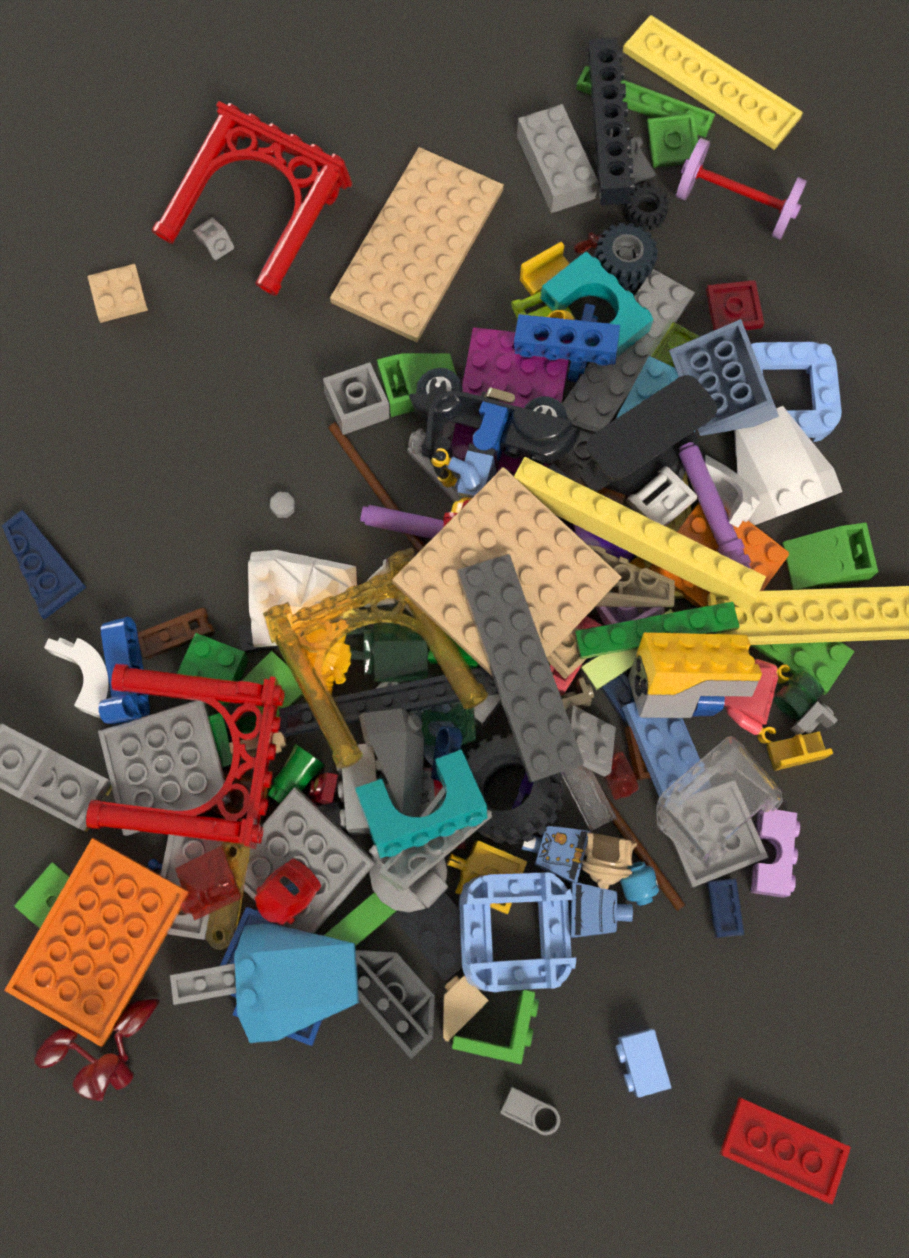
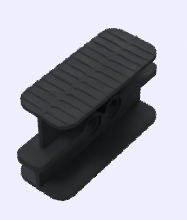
(647, 437)

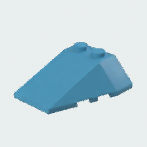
(291, 980)

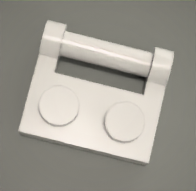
(668, 503)

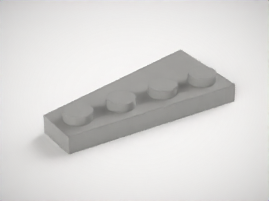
(415, 861)

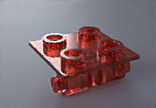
(209, 883)

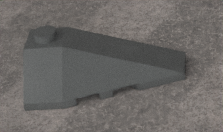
(400, 751)

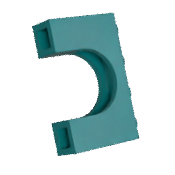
(588, 278)
(397, 832)

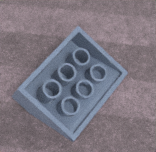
(731, 375)

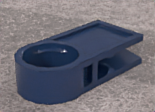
(447, 742)

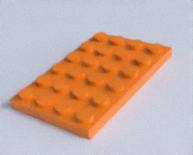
(97, 942)

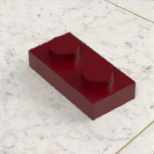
(322, 788)

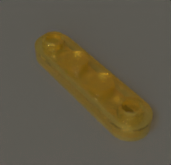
(227, 918)

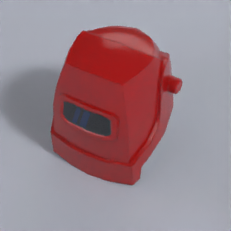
(286, 892)

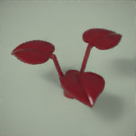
(94, 1078)

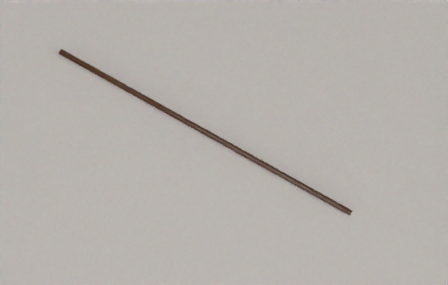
(417, 543)

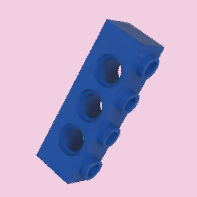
(557, 330)

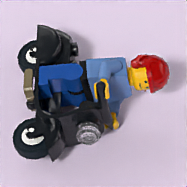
(533, 432)

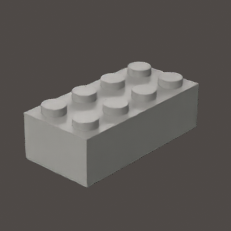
(557, 158)

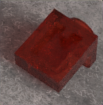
(622, 778)

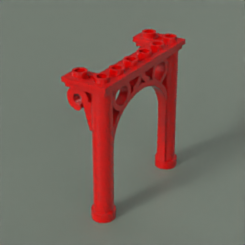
(223, 139)
(189, 822)

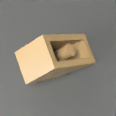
(460, 1005)

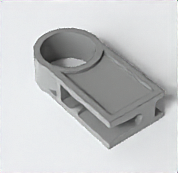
(523, 1109)

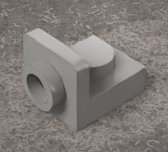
(214, 238)
(808, 721)

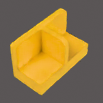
(797, 751)

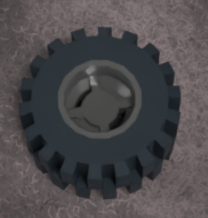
(627, 254)

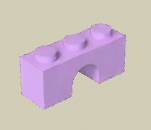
(780, 830)

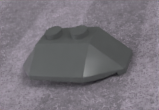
(396, 998)

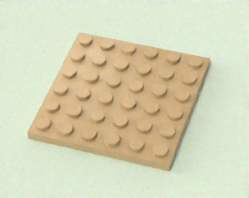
(553, 565)

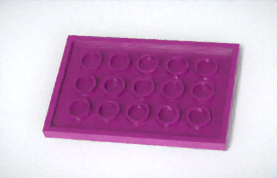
(496, 366)

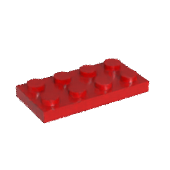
(785, 1150)

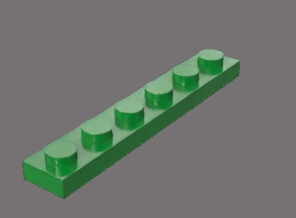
(628, 634)

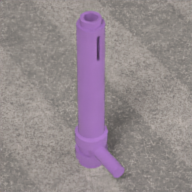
(712, 505)
(401, 521)

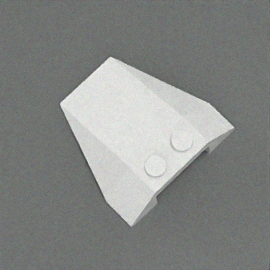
(782, 467)

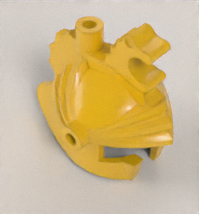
(336, 661)

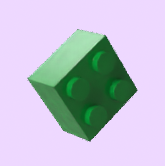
(213, 660)

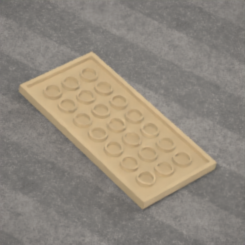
(417, 244)

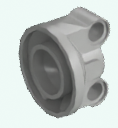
(416, 896)

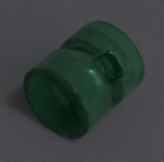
(797, 696)

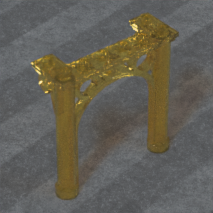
(284, 631)

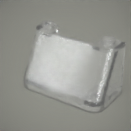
(716, 801)

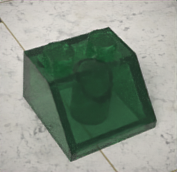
(399, 654)

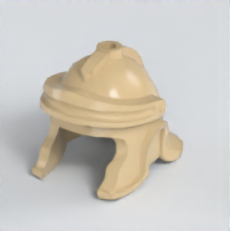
(608, 859)

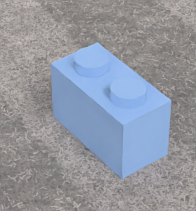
(643, 1063)

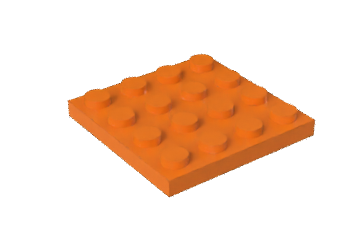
(763, 551)

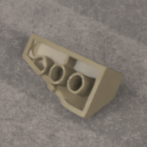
(637, 586)

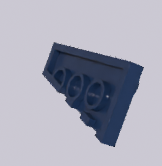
(46, 572)

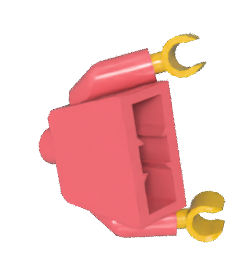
(754, 710)

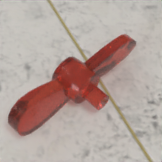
(584, 245)

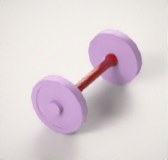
(694, 168)

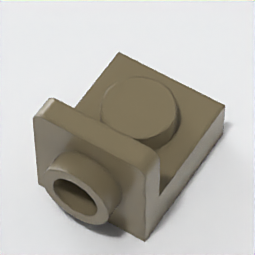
(580, 700)

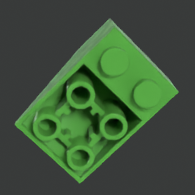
(401, 375)
(831, 557)

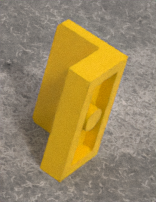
(542, 268)

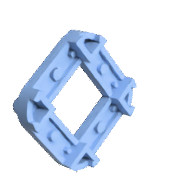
(824, 383)
(553, 923)

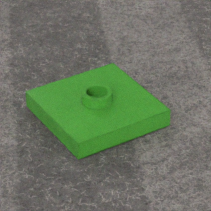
(672, 139)
(275, 667)
(43, 894)

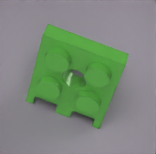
(520, 1037)

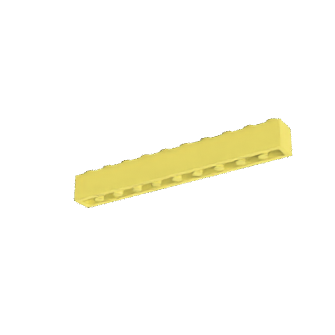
(641, 535)

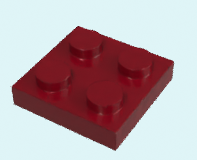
(735, 302)

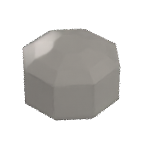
(282, 504)

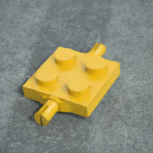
(486, 861)

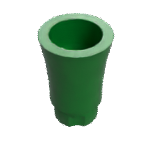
(296, 772)

